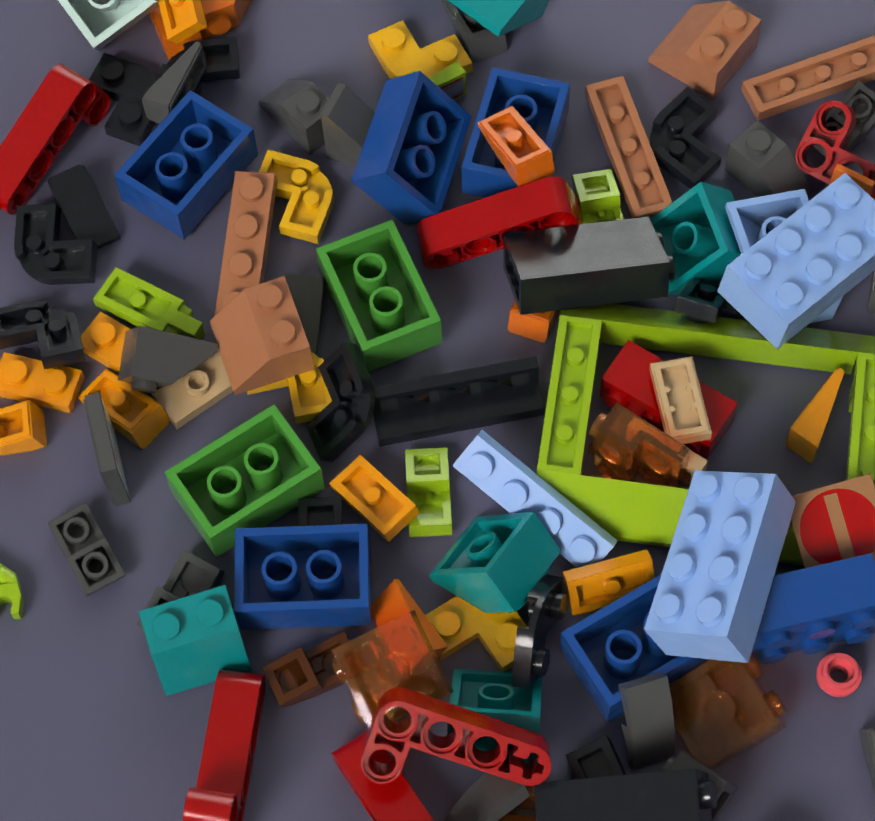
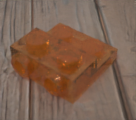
(631, 446)
(387, 659)
(724, 709)

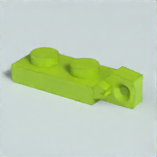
(146, 305)

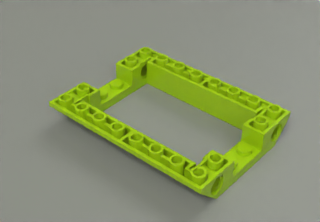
(651, 511)

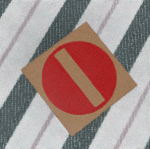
(835, 521)

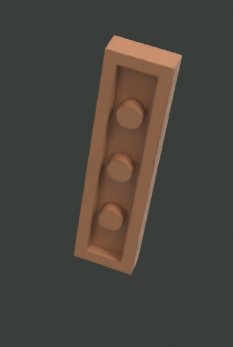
(811, 79)
(628, 147)
(247, 234)

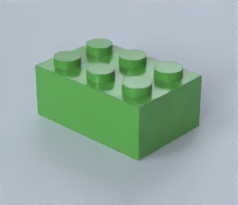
(379, 295)
(245, 479)

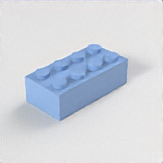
(804, 262)
(720, 566)

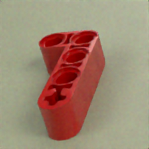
(44, 130)
(833, 143)
(480, 225)
(456, 746)
(228, 748)
(382, 801)

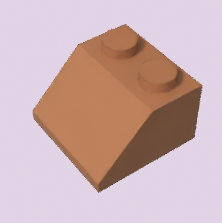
(708, 46)
(261, 337)

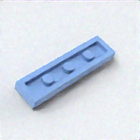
(522, 491)

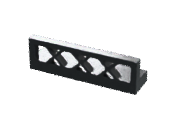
(457, 401)

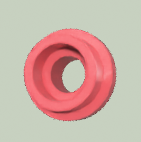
(841, 662)

